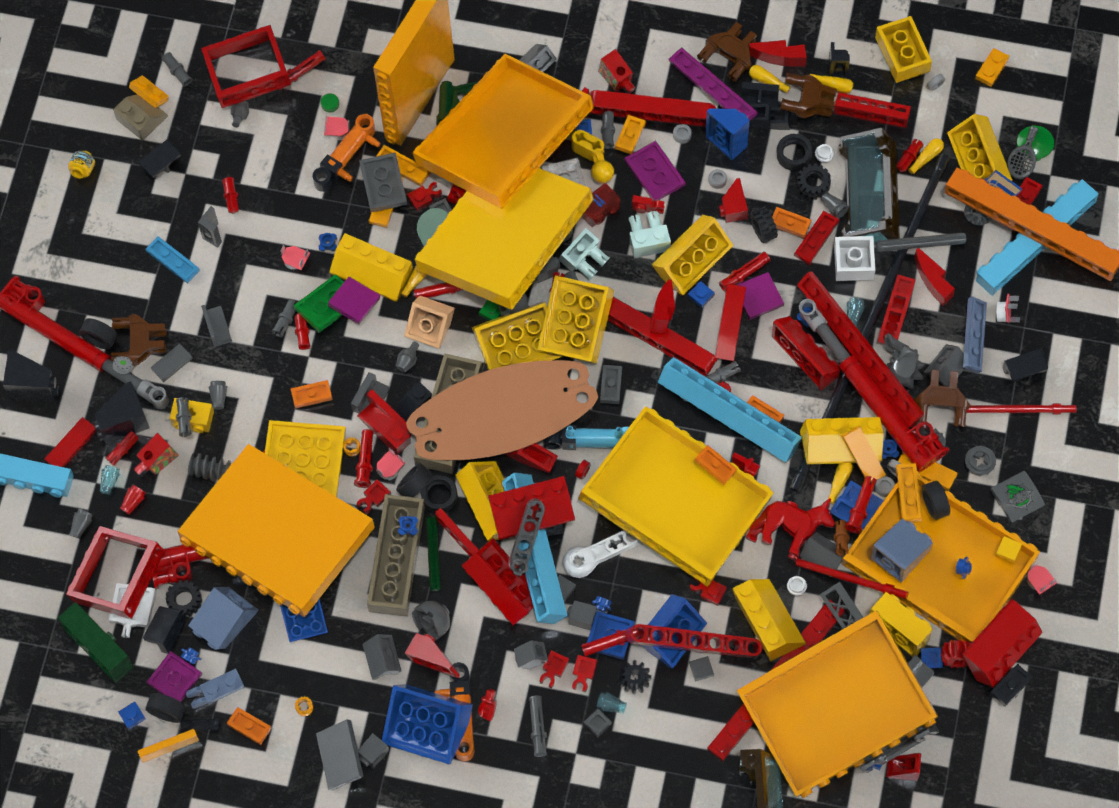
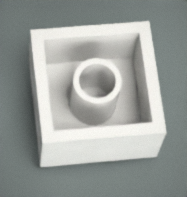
(854, 258)

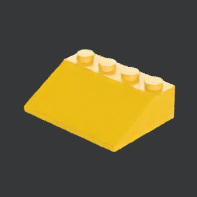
(576, 319)
(513, 338)

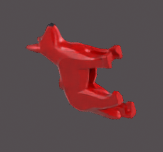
(794, 521)

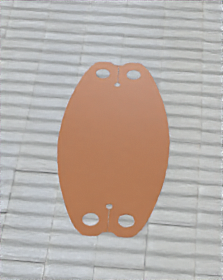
(502, 410)

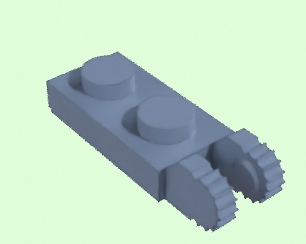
(216, 688)

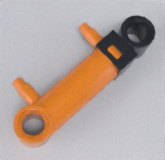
(332, 165)
(461, 691)

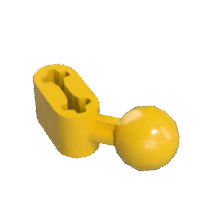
(593, 150)

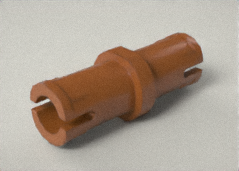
(841, 538)

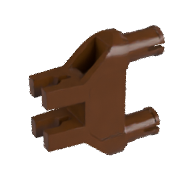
(731, 48)
(814, 97)
(140, 338)
(945, 396)

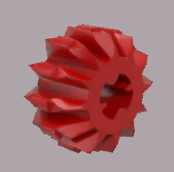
(952, 653)

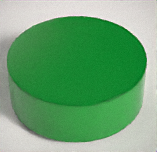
(329, 102)

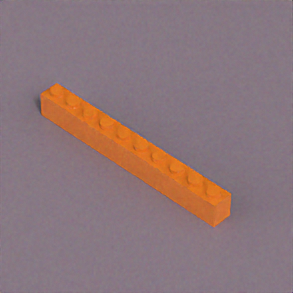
(1033, 223)

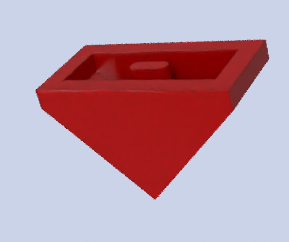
(904, 767)

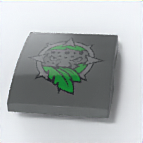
(1017, 496)

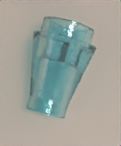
(855, 308)
(108, 479)
(610, 703)

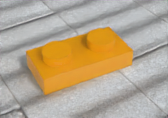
(992, 67)
(148, 91)
(630, 134)

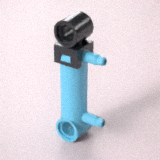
(573, 437)

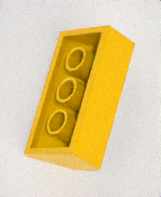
(978, 147)
(693, 254)
(371, 266)
(824, 439)
(478, 482)
(768, 617)

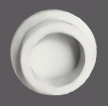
(824, 153)
(796, 585)

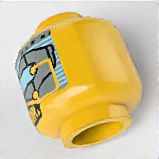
(81, 164)

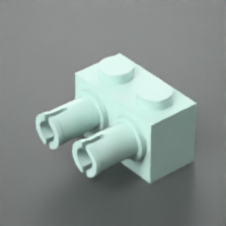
(649, 240)
(581, 247)

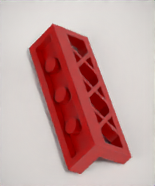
(870, 112)

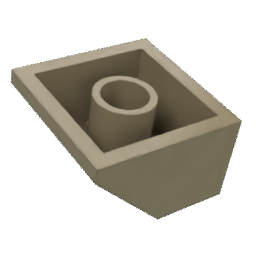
(139, 116)

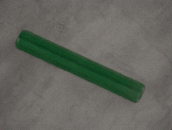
(433, 553)

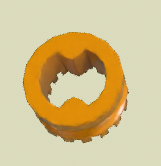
(348, 442)
(309, 703)

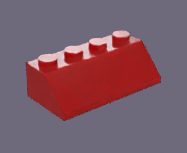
(805, 352)
(510, 506)
(494, 576)
(1001, 643)

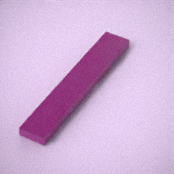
(709, 83)

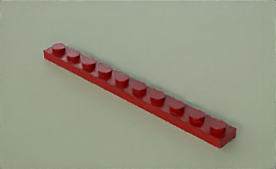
(861, 349)
(742, 720)

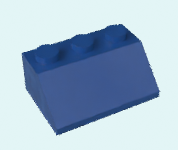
(727, 130)
(674, 614)

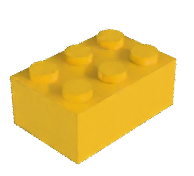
(903, 49)
(904, 625)

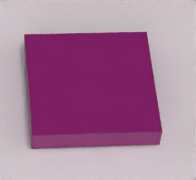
(761, 296)
(354, 300)
(174, 677)

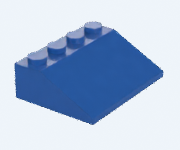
(425, 723)

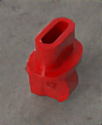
(745, 464)
(488, 705)

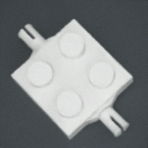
(142, 614)

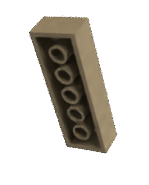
(452, 370)
(395, 557)

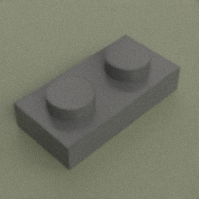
(611, 384)

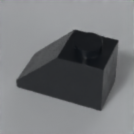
(413, 400)

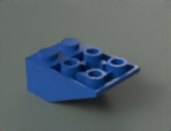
(304, 627)

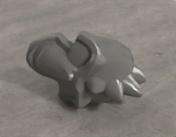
(904, 361)

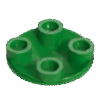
(1042, 144)

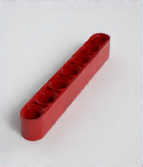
(650, 107)
(668, 343)
(703, 641)

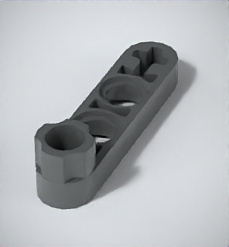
(530, 536)

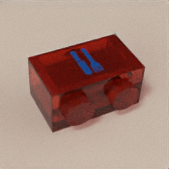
(604, 202)

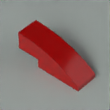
(778, 53)
(933, 277)
(663, 309)
(535, 456)

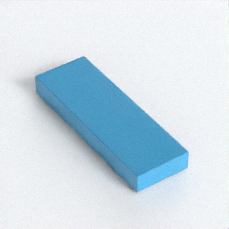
(172, 259)

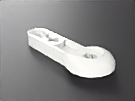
(595, 554)

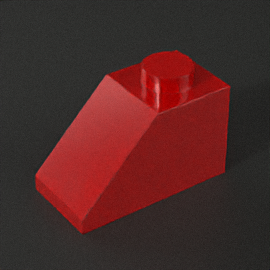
(734, 203)

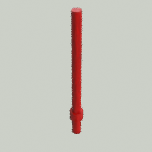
(1055, 409)
(890, 589)

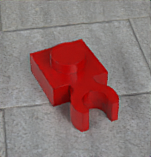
(423, 197)
(645, 204)
(374, 495)
(712, 593)
(554, 667)
(585, 670)

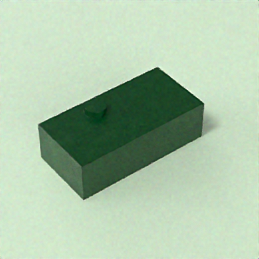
(96, 642)

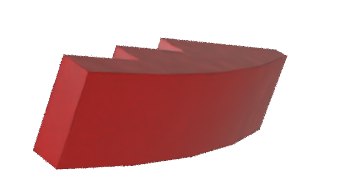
(897, 307)
(730, 322)

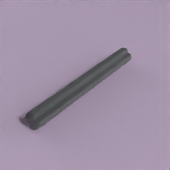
(923, 241)

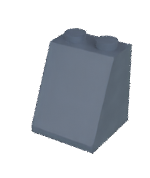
(901, 549)
(222, 617)

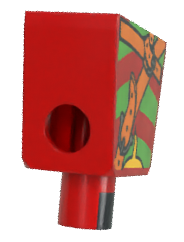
(616, 72)
(155, 456)

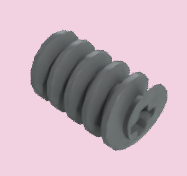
(207, 468)

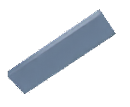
(974, 335)

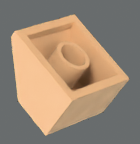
(429, 321)

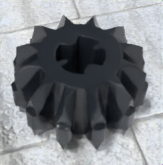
(625, 677)

